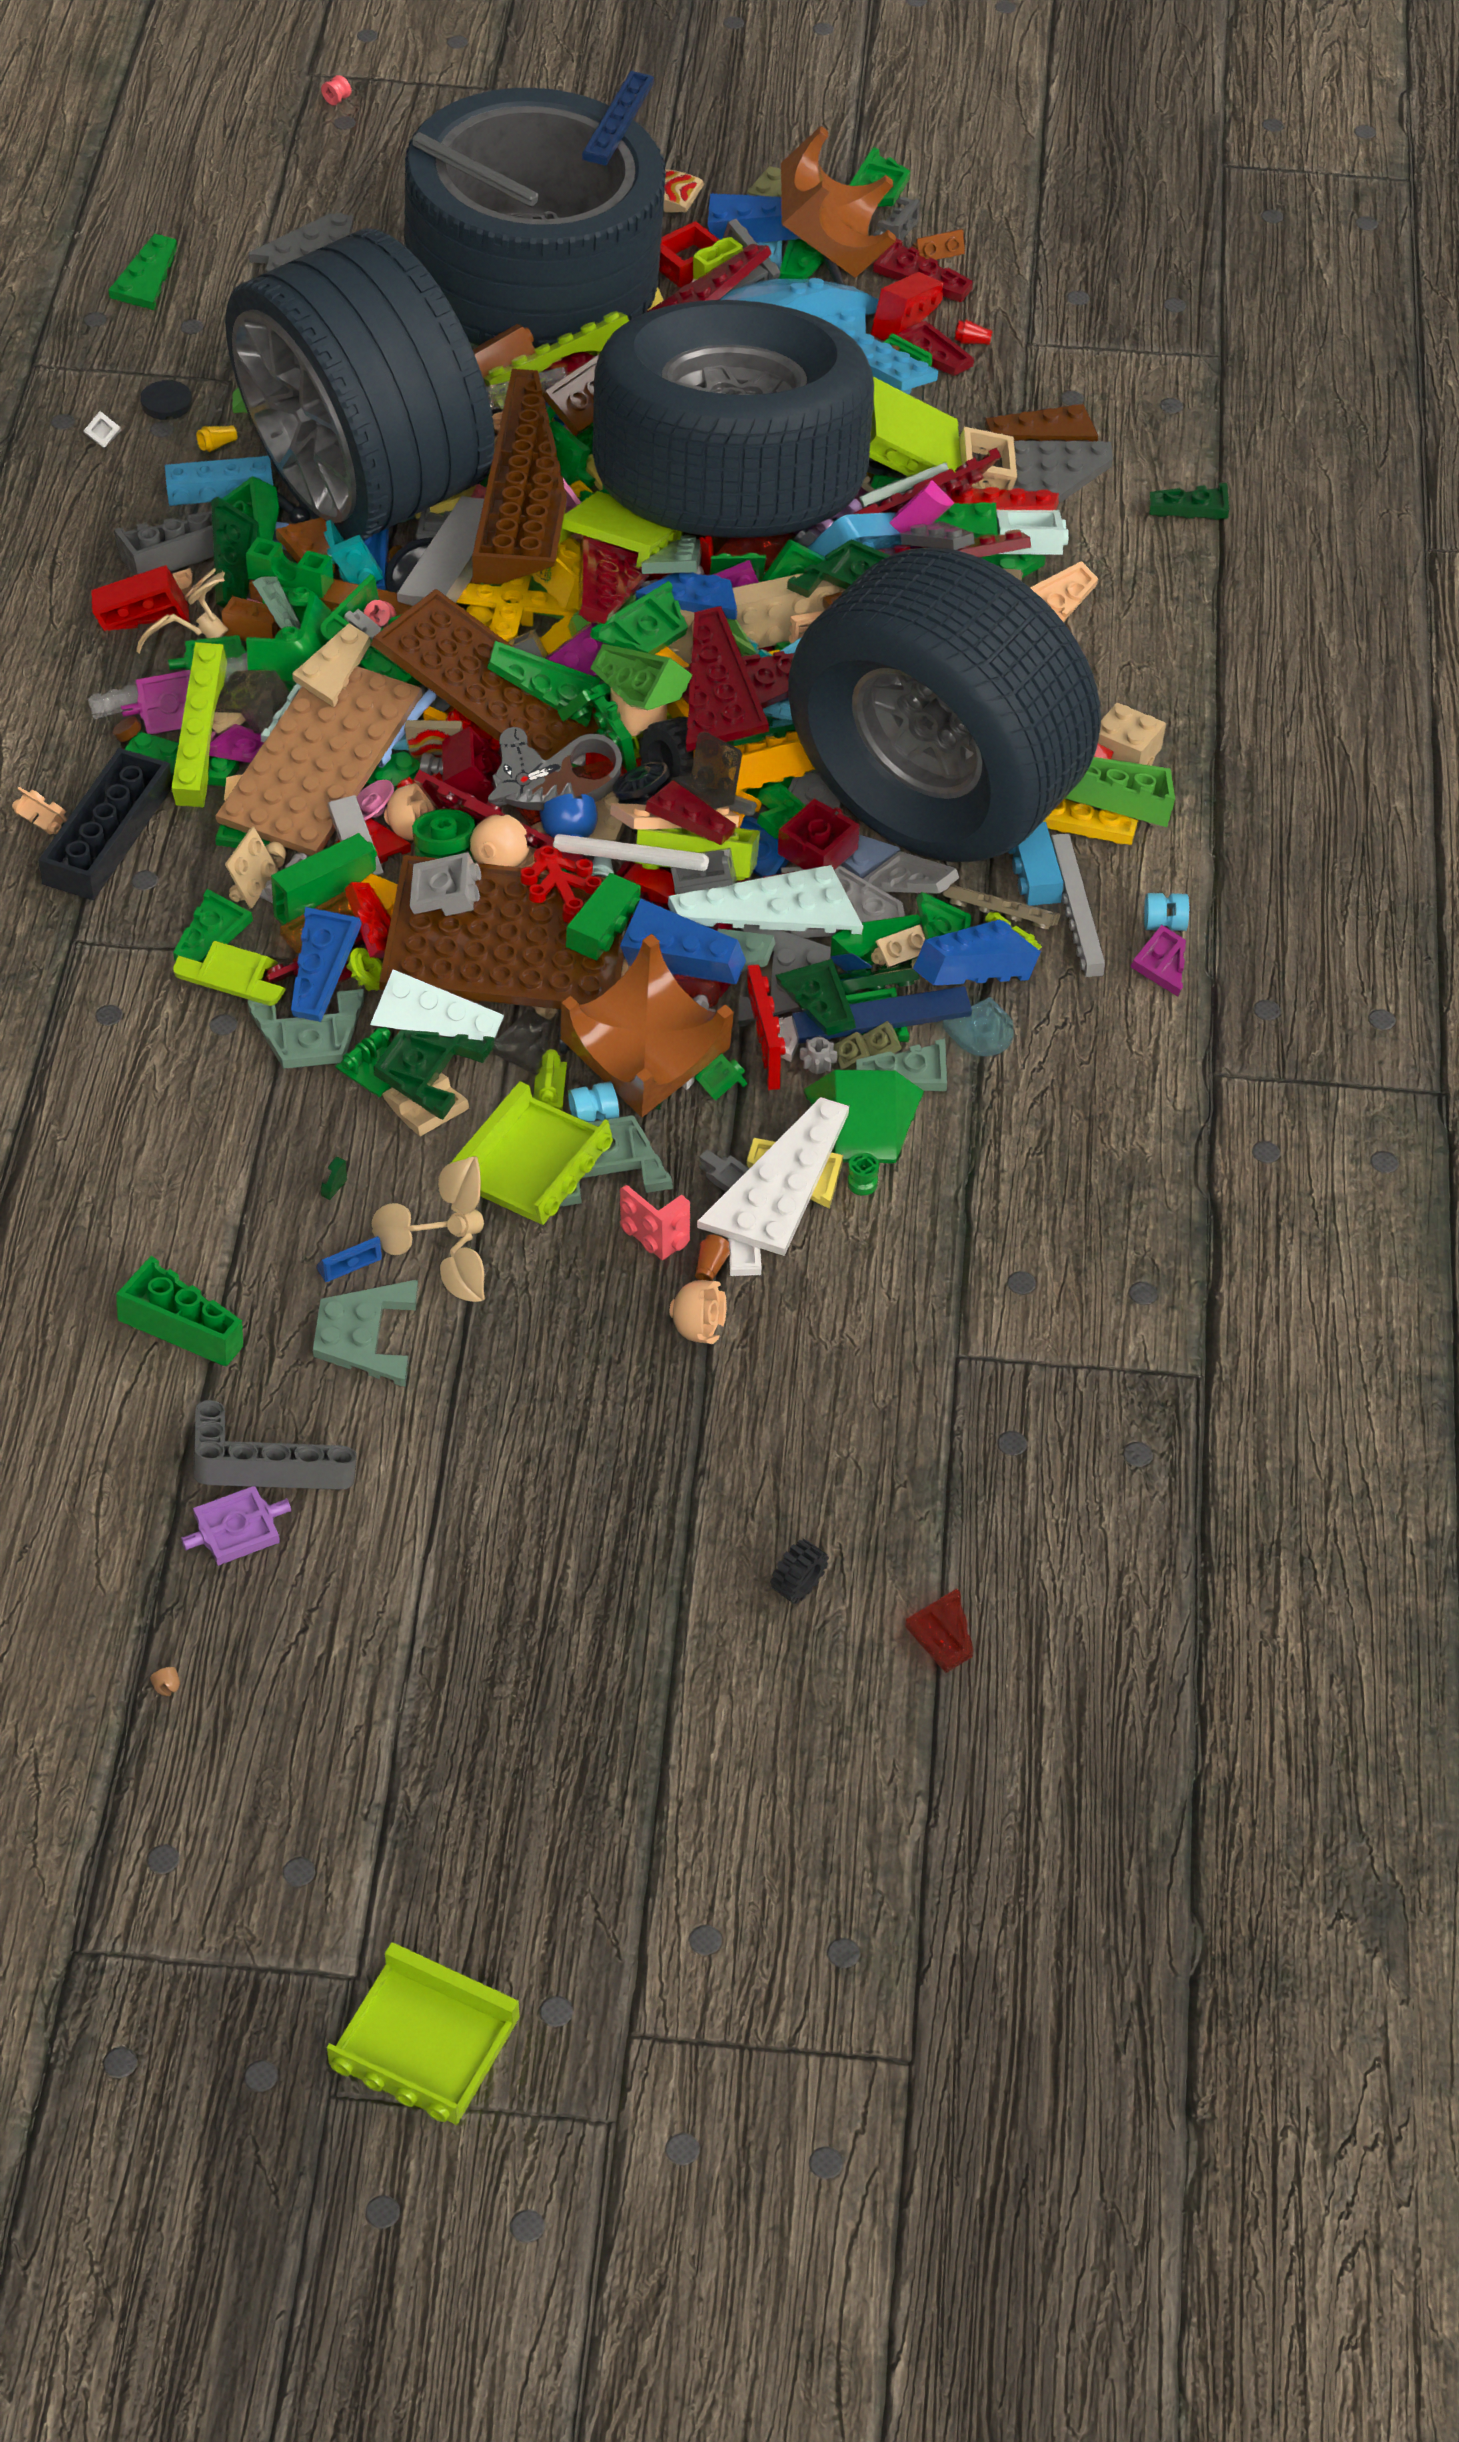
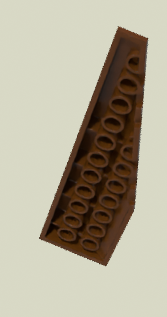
(524, 490)

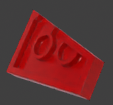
(372, 915)

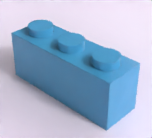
(1037, 868)

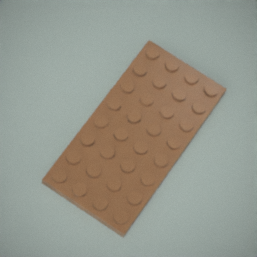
(317, 758)

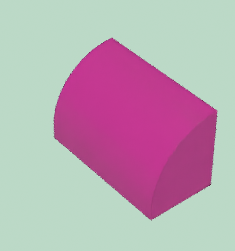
(922, 508)

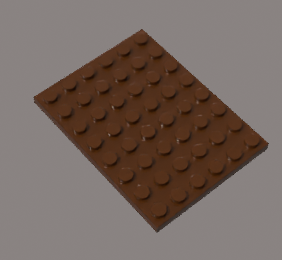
(501, 948)

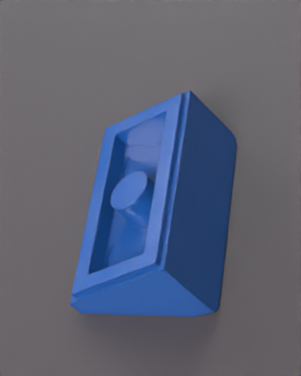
(350, 1259)

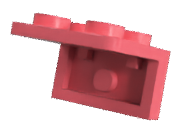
(658, 1231)

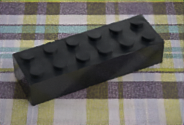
(105, 824)

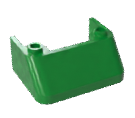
(291, 645)
(373, 658)

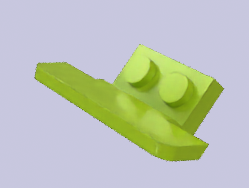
(232, 972)

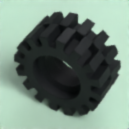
(799, 1571)

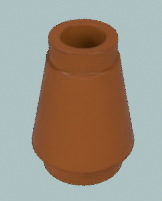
(711, 1257)

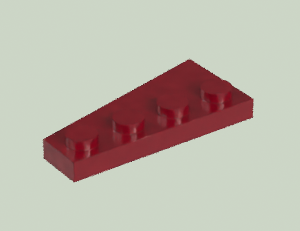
(902, 262)

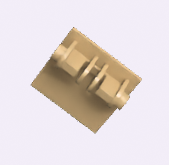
(250, 868)

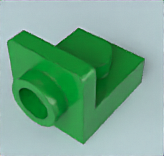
(720, 1076)

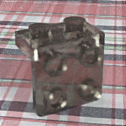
(254, 695)
(713, 771)

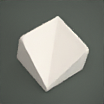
(102, 430)

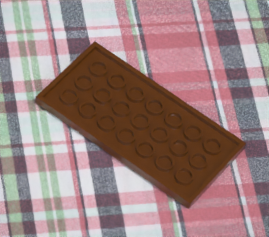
(450, 657)

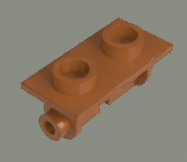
(941, 245)

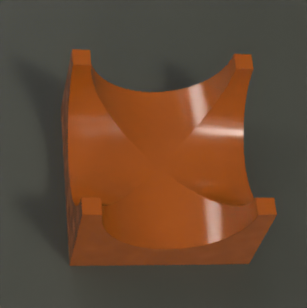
(829, 213)
(645, 1032)

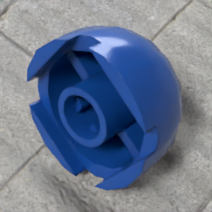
(569, 816)

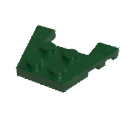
(839, 568)
(417, 1060)

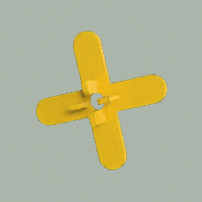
(510, 615)

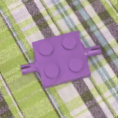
(236, 1525)

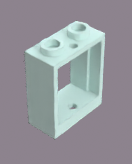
(1044, 527)

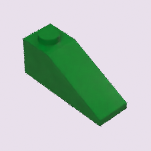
(864, 944)

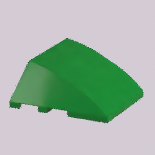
(879, 1110)

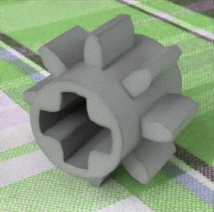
(818, 1055)

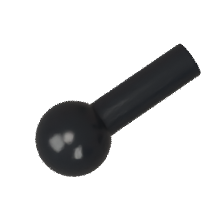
(297, 514)

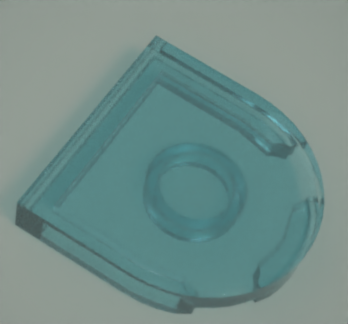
(984, 1032)

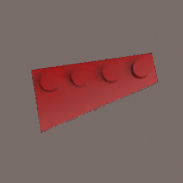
(1010, 499)
(766, 1025)

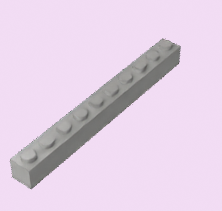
(1077, 908)

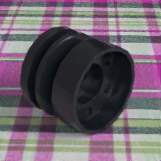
(641, 784)

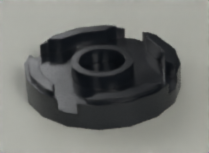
(166, 399)

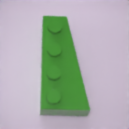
(1127, 789)

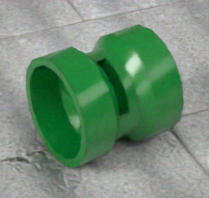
(863, 1174)

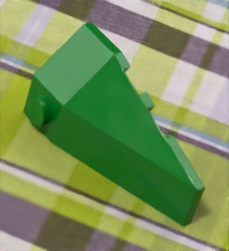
(259, 502)

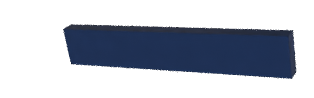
(618, 118)
(898, 1011)

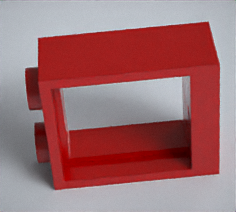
(670, 264)

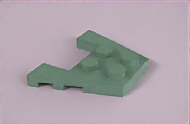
(310, 1042)
(627, 1152)
(351, 1327)

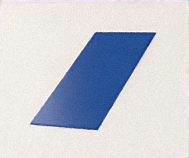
(849, 962)

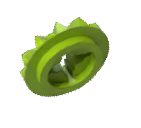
(359, 962)

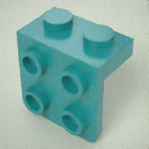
(351, 555)

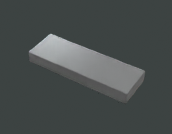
(350, 821)

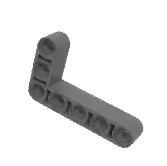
(265, 1463)

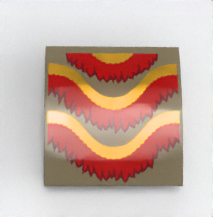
(428, 736)

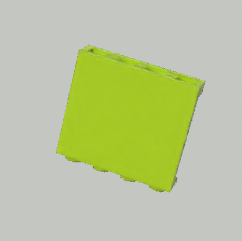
(911, 433)
(612, 523)
(533, 1154)
(425, 2035)

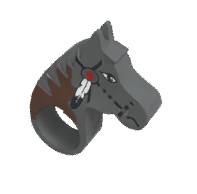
(530, 781)

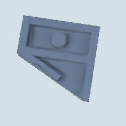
(869, 856)

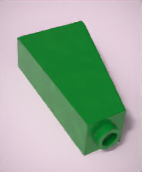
(321, 877)

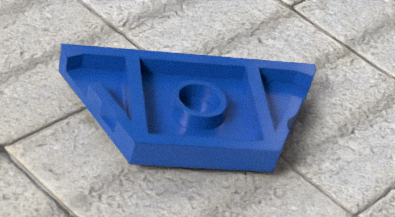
(698, 592)

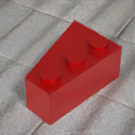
(905, 304)
(139, 600)

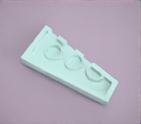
(423, 1007)

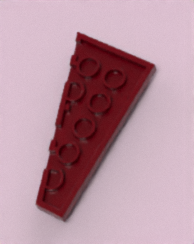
(720, 279)
(983, 546)

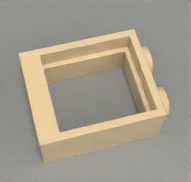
(973, 439)

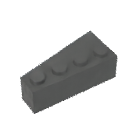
(170, 544)

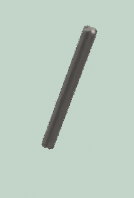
(475, 169)

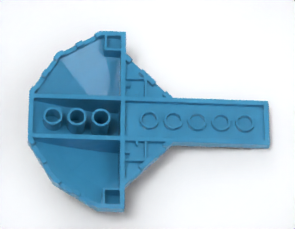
(847, 310)

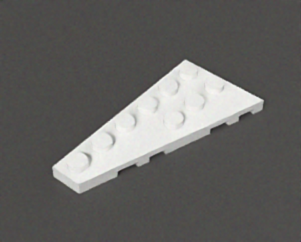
(775, 1191)

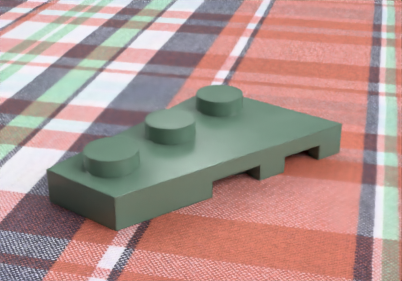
(277, 601)
(920, 1065)

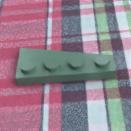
(677, 557)

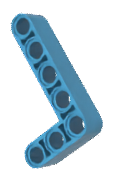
(867, 529)

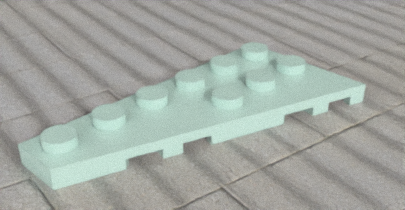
(774, 903)

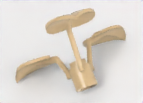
(208, 622)
(458, 1185)

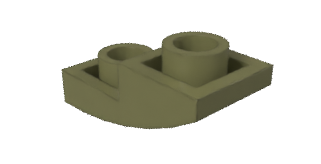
(858, 1046)

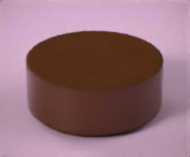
(127, 729)

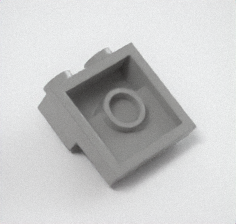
(445, 885)

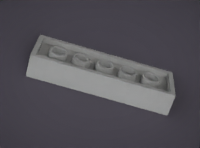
(448, 558)

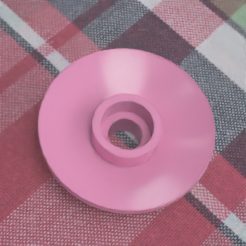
(374, 798)

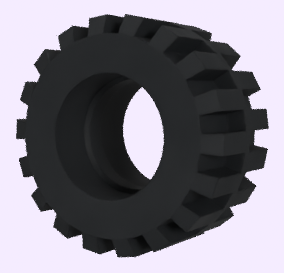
(667, 743)

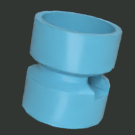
(1156, 911)
(594, 1104)

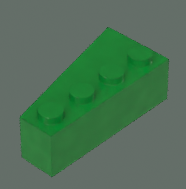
(178, 1314)

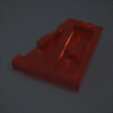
(943, 1631)

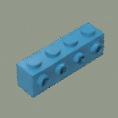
(212, 479)

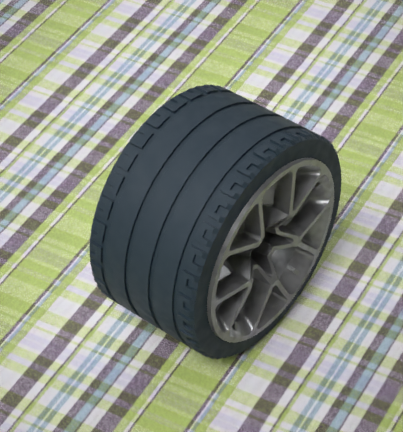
(546, 266)
(360, 383)

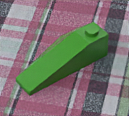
(641, 677)

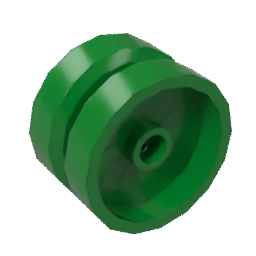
(443, 833)

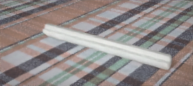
(631, 852)

